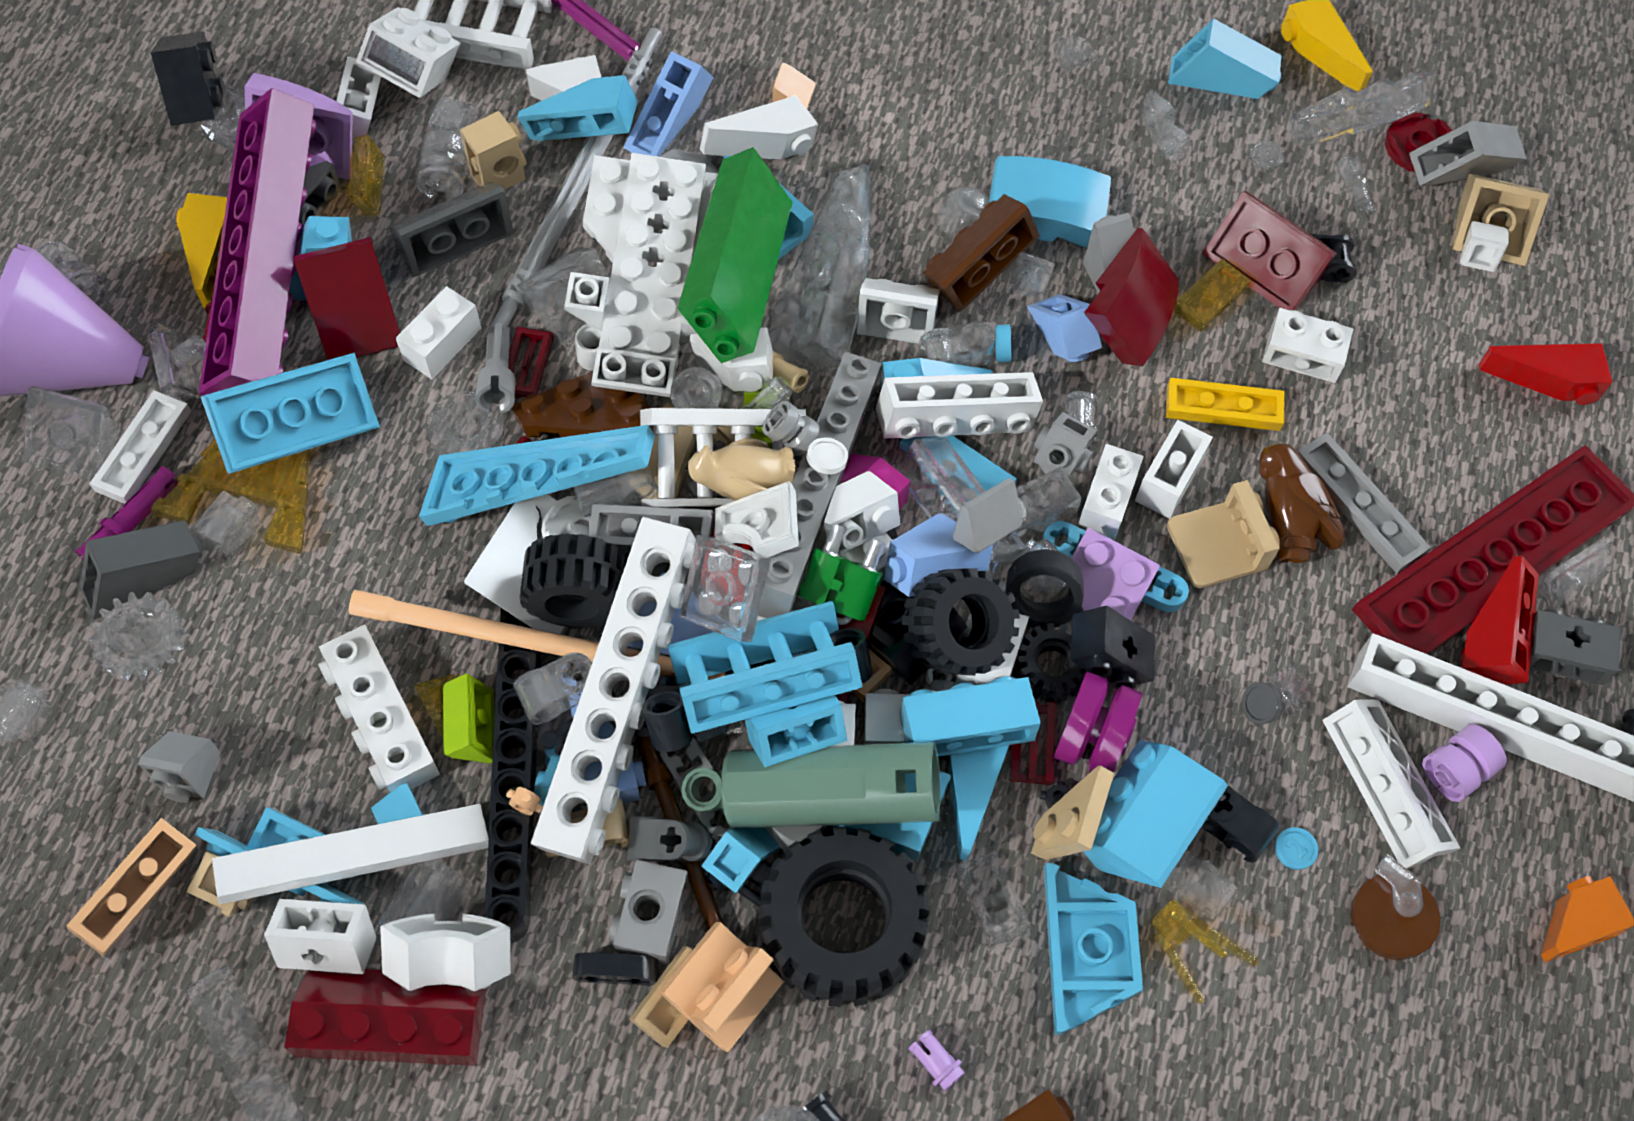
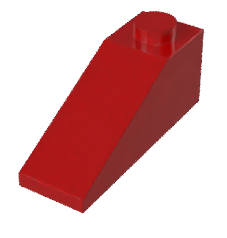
(1555, 370)
(1502, 632)

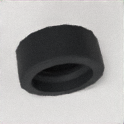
(1051, 564)

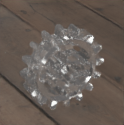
(142, 638)

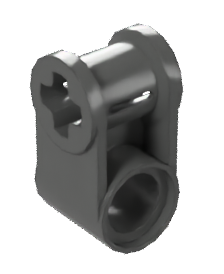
(667, 840)

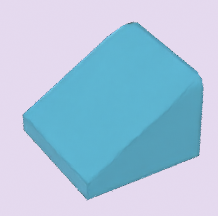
(396, 805)

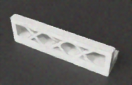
(1390, 783)

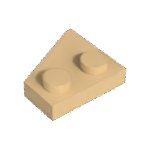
(1074, 819)

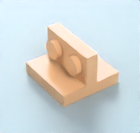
(722, 986)

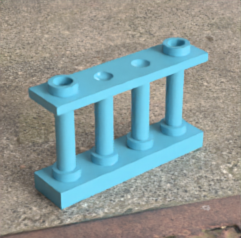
(770, 686)

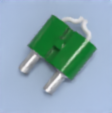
(842, 581)

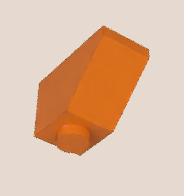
(1586, 917)

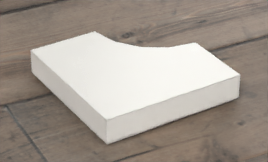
(761, 520)

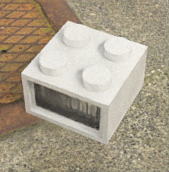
(408, 51)

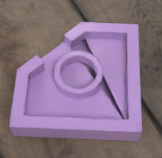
(1112, 574)

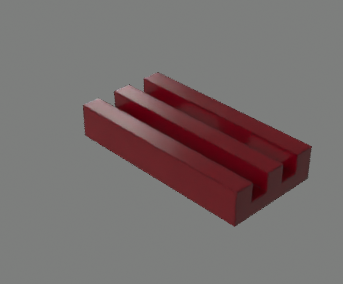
(534, 335)
(1031, 776)

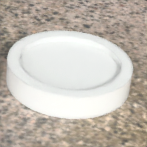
(827, 455)

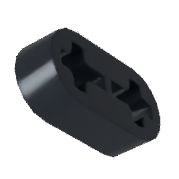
(615, 968)

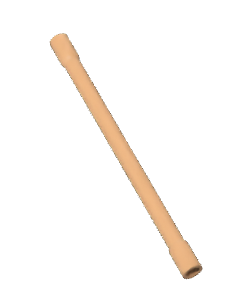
(388, 609)

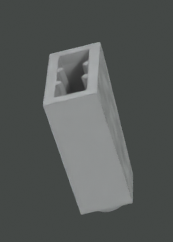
(1472, 149)

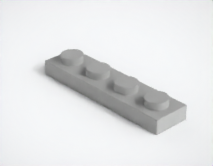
(1364, 504)

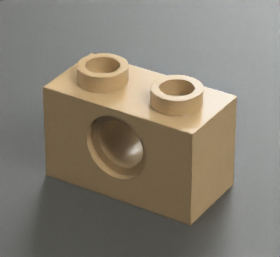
(494, 151)

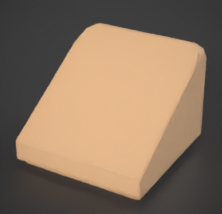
(791, 83)

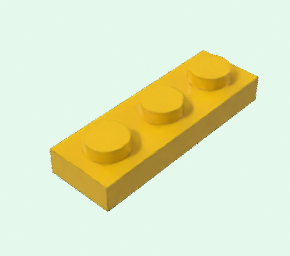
(1225, 404)

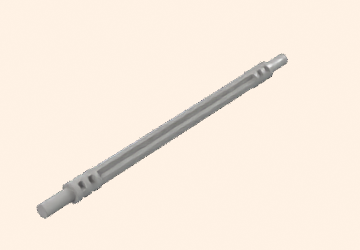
(570, 191)

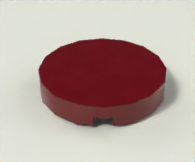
(1400, 139)

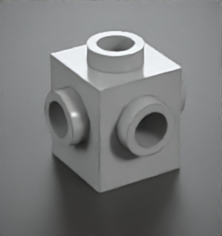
(1064, 445)

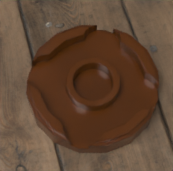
(1385, 929)

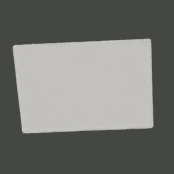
(501, 564)

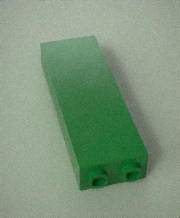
(736, 256)

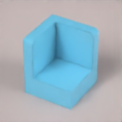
(736, 857)

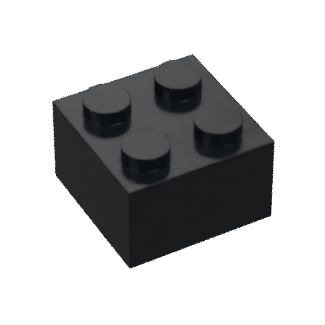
(188, 77)

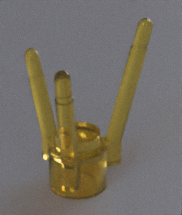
(1178, 925)

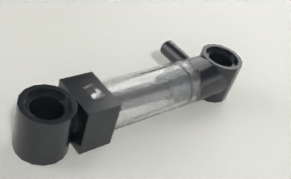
(667, 715)

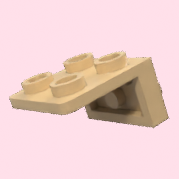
(1225, 538)

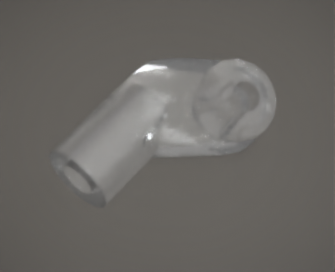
(1405, 886)

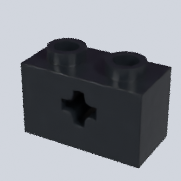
(1112, 647)

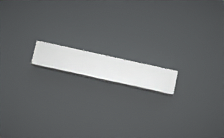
(349, 853)

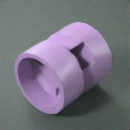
(1465, 762)

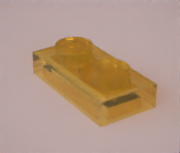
(366, 176)
(1211, 295)

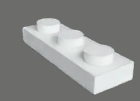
(140, 447)

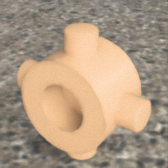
(524, 801)

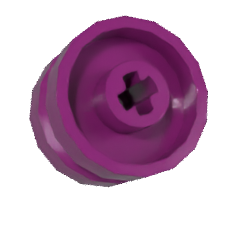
(1101, 726)

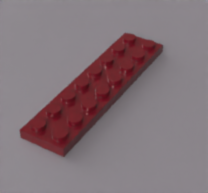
(1452, 582)

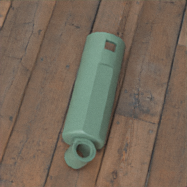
(823, 787)

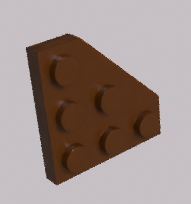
(578, 409)

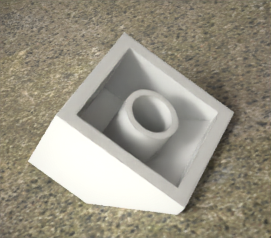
(896, 310)

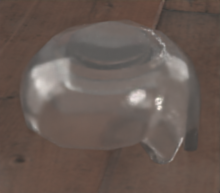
(961, 209)

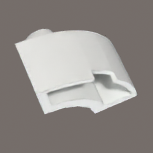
(434, 952)

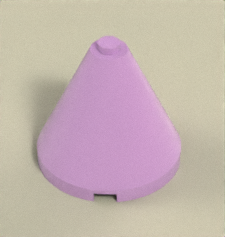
(57, 334)

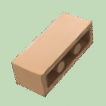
(131, 887)

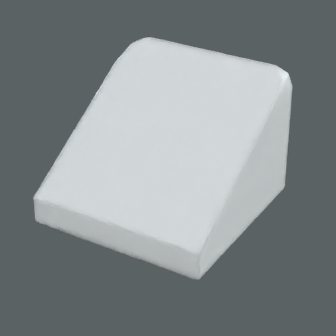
(1484, 246)

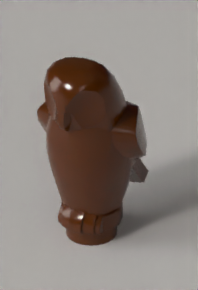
(1297, 505)

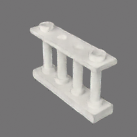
(483, 43)
(704, 424)

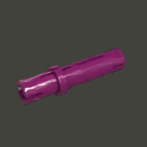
(136, 508)

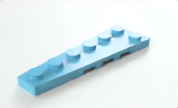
(517, 472)

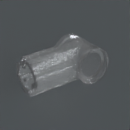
(614, 490)

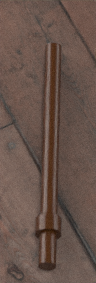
(659, 779)

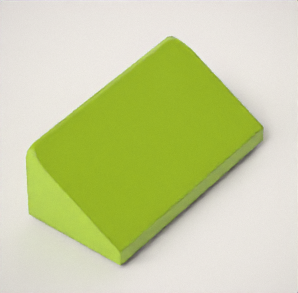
(468, 719)

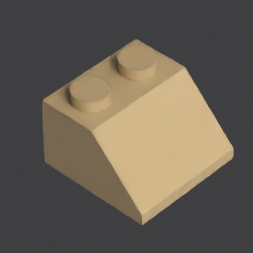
(1502, 205)

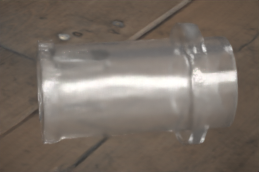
(772, 394)

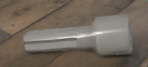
(495, 381)

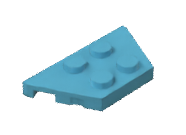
(1090, 949)

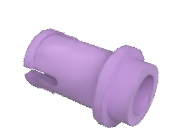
(938, 1061)

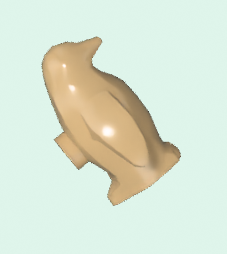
(742, 468)

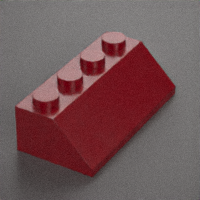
(382, 1021)

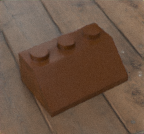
(982, 251)

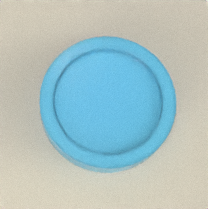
(1296, 848)

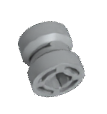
(788, 426)

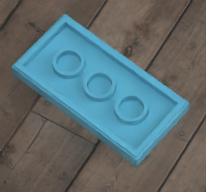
(290, 412)

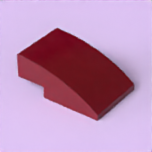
(1134, 300)

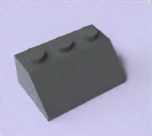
(453, 228)

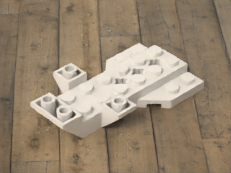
(640, 304)

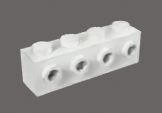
(958, 405)
(378, 710)

